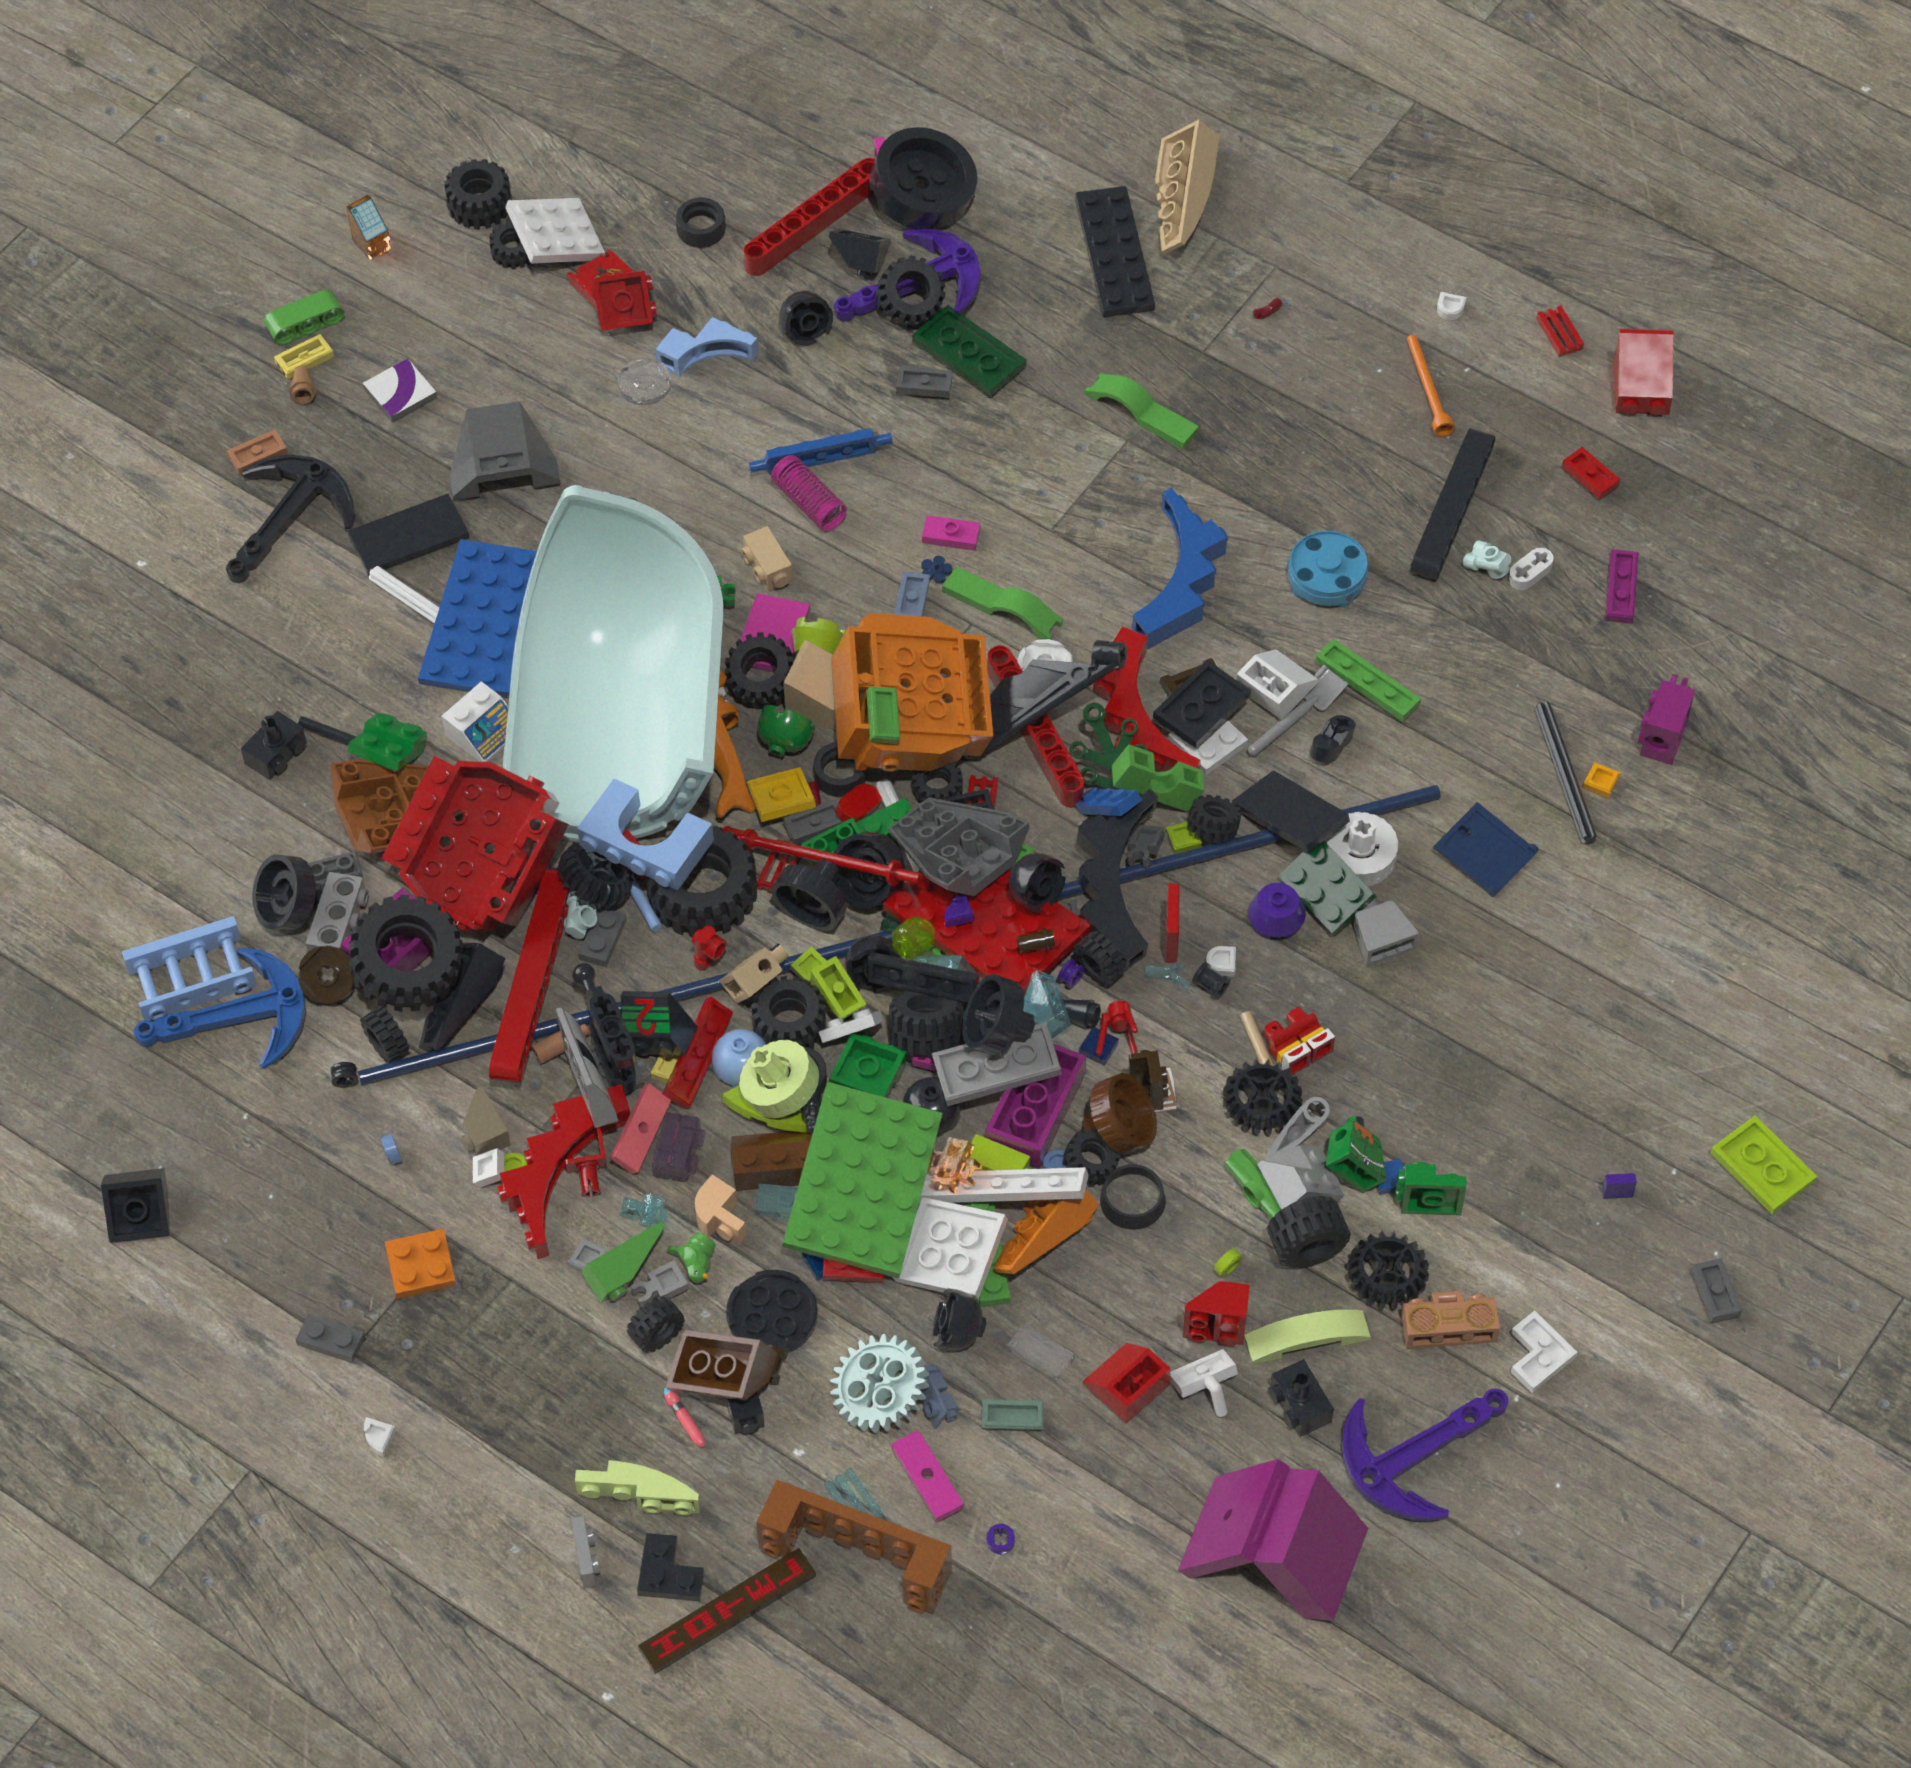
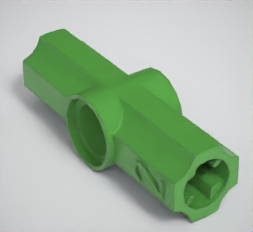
(1254, 1186)

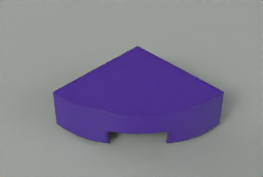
(958, 912)

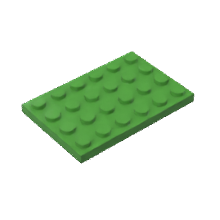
(862, 1180)

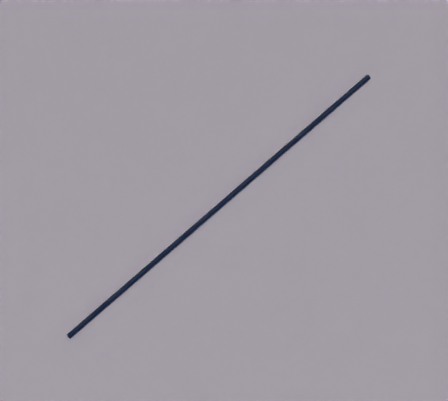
(840, 950)

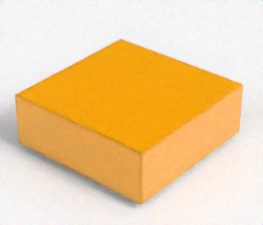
(1601, 780)

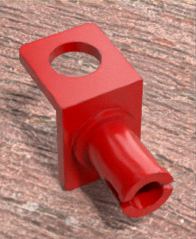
(588, 1167)

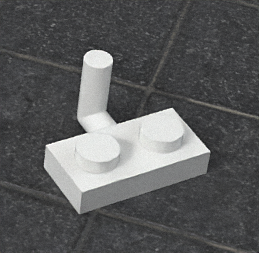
(861, 1020)
(1204, 1374)

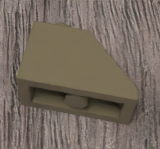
(483, 1126)

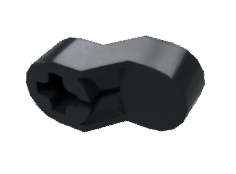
(1332, 738)

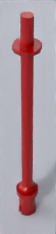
(893, 872)

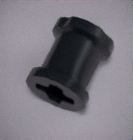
(1211, 980)

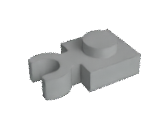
(663, 1281)

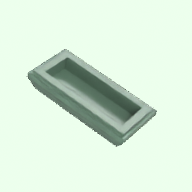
(1012, 1414)

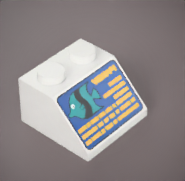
(478, 723)

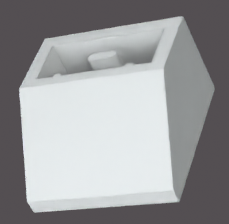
(1276, 682)

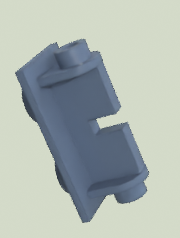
(938, 1405)

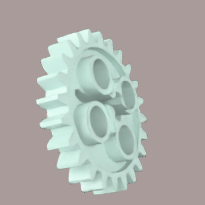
(879, 1383)

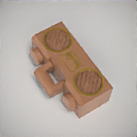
(1450, 1320)

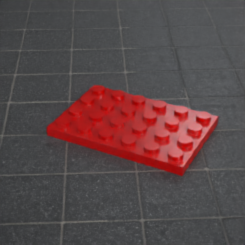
(991, 938)

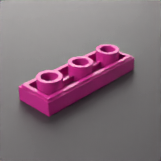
(920, 1462)

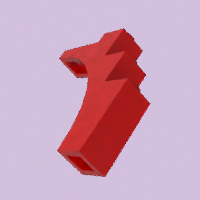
(1126, 703)
(530, 1186)

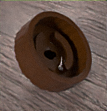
(1122, 1113)

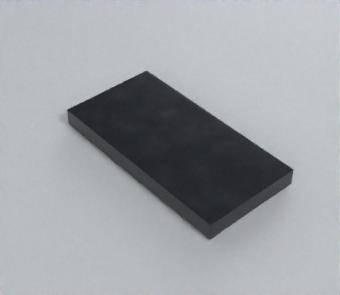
(408, 534)
(1291, 811)

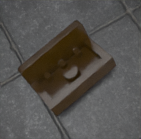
(1146, 1068)

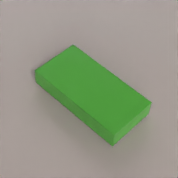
(883, 715)

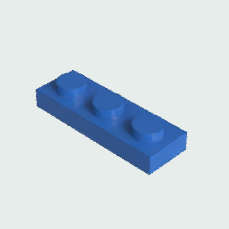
(1108, 801)

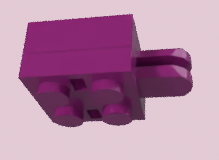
(1666, 720)

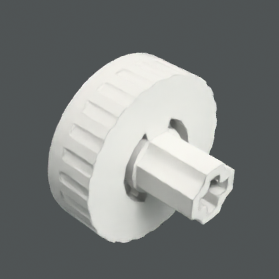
(1360, 839)

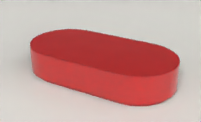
(858, 803)

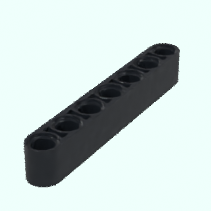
(1452, 504)

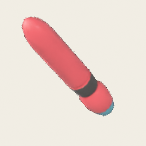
(684, 1417)

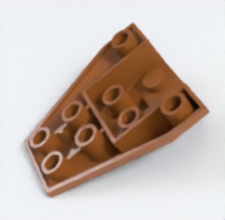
(373, 800)

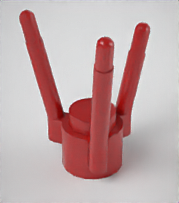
(1121, 1019)

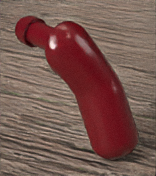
(1268, 310)
(814, 787)

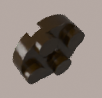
(311, 974)

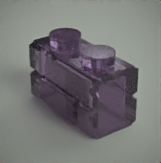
(677, 1147)

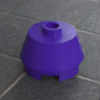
(1277, 911)

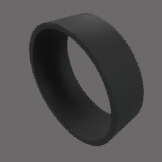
(1132, 1221)

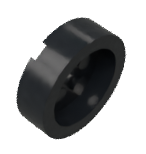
(927, 156)

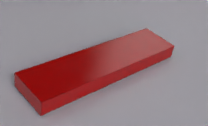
(693, 1065)

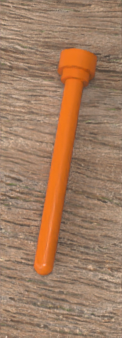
(1442, 422)

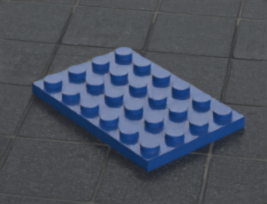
(478, 618)

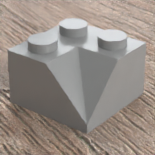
(1299, 1175)

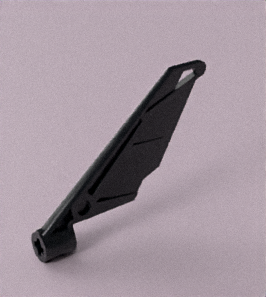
(1045, 686)

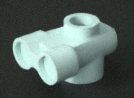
(1488, 558)
(579, 916)

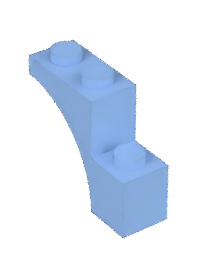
(716, 339)

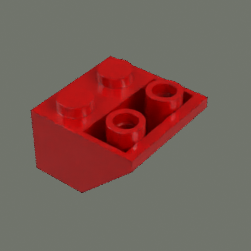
(1218, 1314)
(1129, 1380)

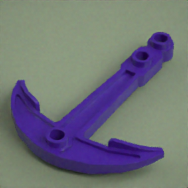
(956, 259)
(1398, 1460)

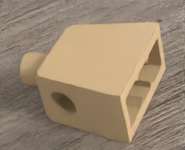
(747, 977)

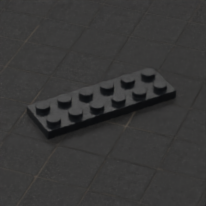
(1114, 251)

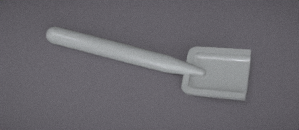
(1320, 696)

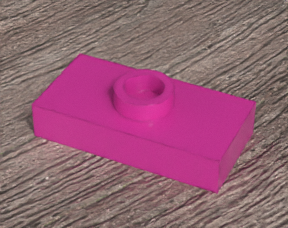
(951, 532)

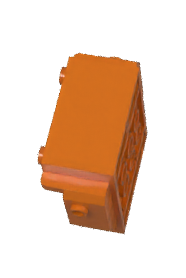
(912, 652)

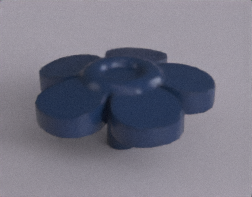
(937, 568)

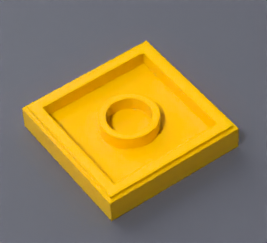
(781, 794)

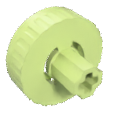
(770, 1068)

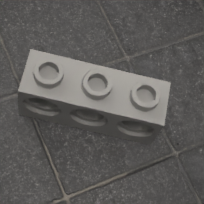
(335, 905)

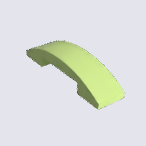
(1306, 1331)

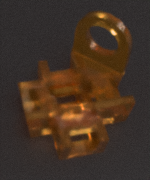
(953, 1157)

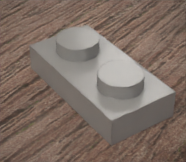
(587, 1562)

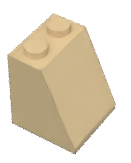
(810, 686)

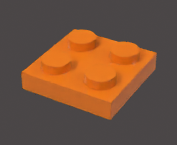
(420, 1263)

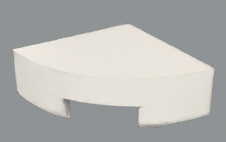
(378, 1435)

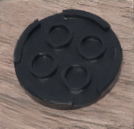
(773, 1309)

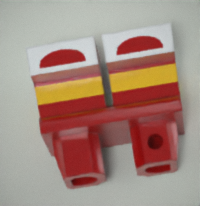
(1300, 1042)

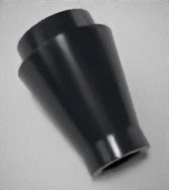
(1083, 1012)

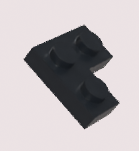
(661, 1577)

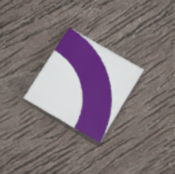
(399, 390)

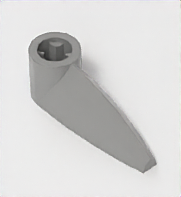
(1300, 1126)

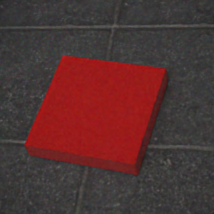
(1172, 922)

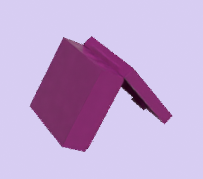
(1286, 1526)

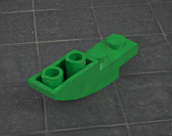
(876, 822)

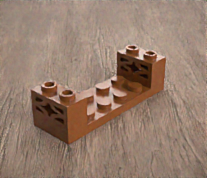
(924, 1558)

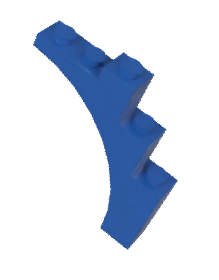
(1180, 601)

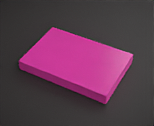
(775, 617)

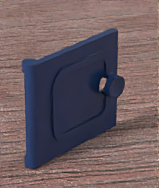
(1489, 853)

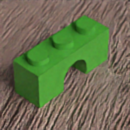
(1175, 787)

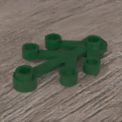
(1110, 753)

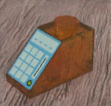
(368, 227)

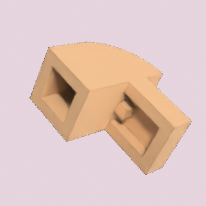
(713, 1209)

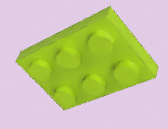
(1763, 1164)

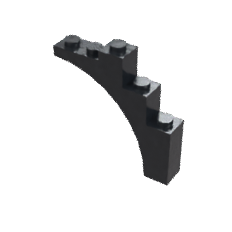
(1100, 877)

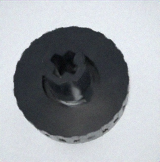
(879, 850)
(289, 883)
(811, 894)
(996, 1015)

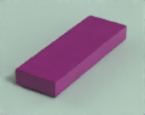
(1622, 586)

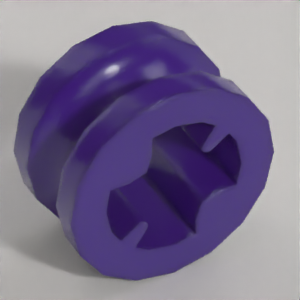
(1071, 973)
(1010, 1539)

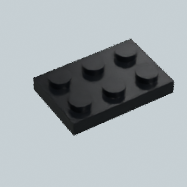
(1201, 704)

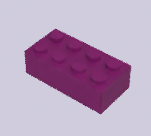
(1033, 1113)

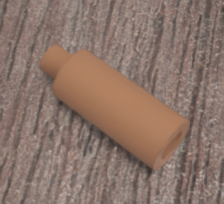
(551, 1046)

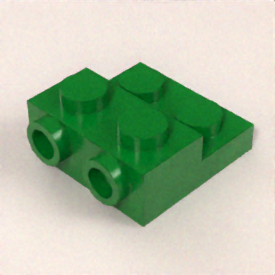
(388, 742)
(869, 1066)
(1429, 1193)

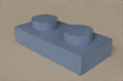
(912, 594)

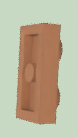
(255, 450)

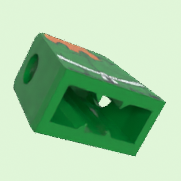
(1356, 1155)

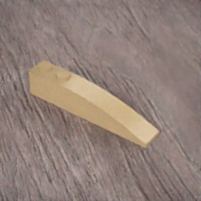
(1184, 181)

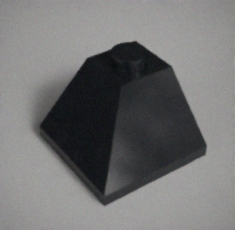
(861, 250)

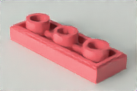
(640, 1129)

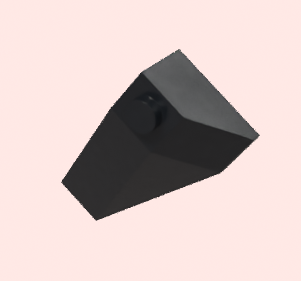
(477, 975)

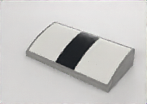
(585, 1070)

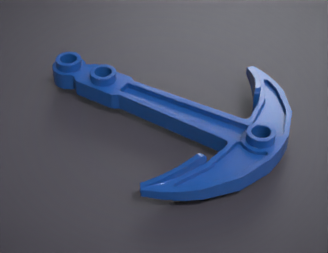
(289, 1010)

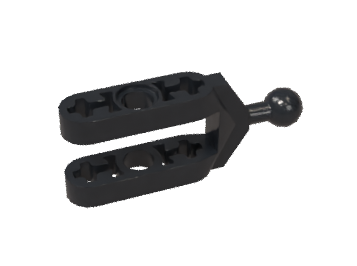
(606, 1017)

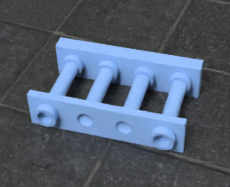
(180, 946)

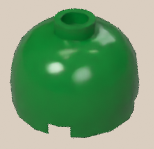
(784, 730)

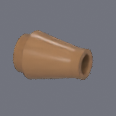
(302, 386)

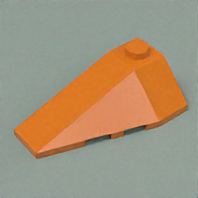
(1044, 1228)

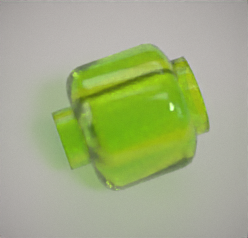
(913, 938)

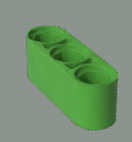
(304, 317)

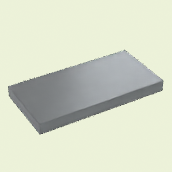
(975, 1074)

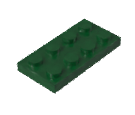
(969, 350)

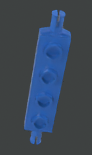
(824, 450)

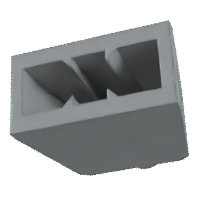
(1383, 932)

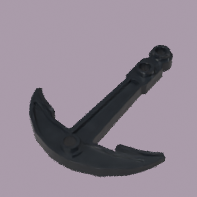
(303, 490)

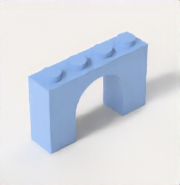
(664, 862)

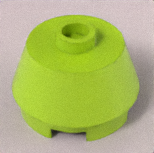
(821, 633)

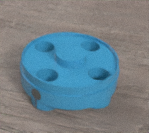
(1328, 568)

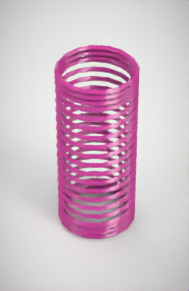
(825, 510)

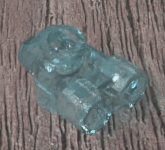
(649, 1211)

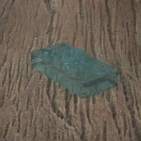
(775, 1200)

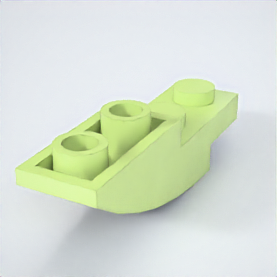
(650, 1487)

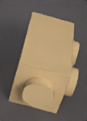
(767, 559)

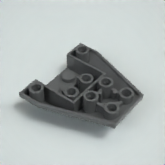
(500, 445)
(960, 843)

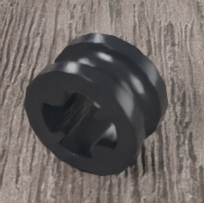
(344, 1074)

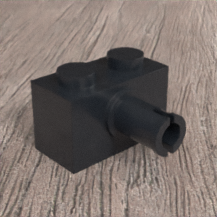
(273, 745)
(1301, 1398)

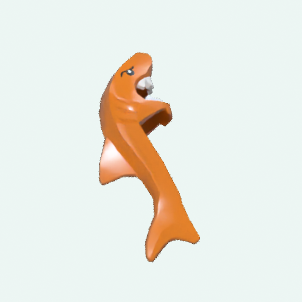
(725, 758)

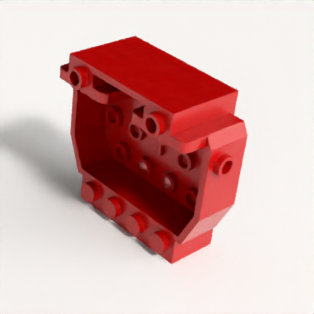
(497, 811)

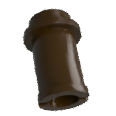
(1036, 941)

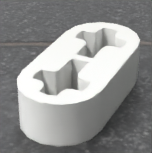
(1528, 566)

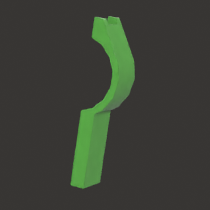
(1145, 410)
(992, 598)

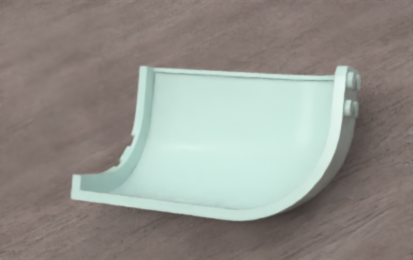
(616, 662)

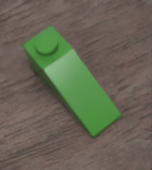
(616, 1268)

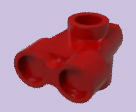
(708, 947)

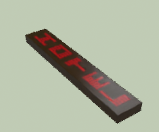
(726, 1611)

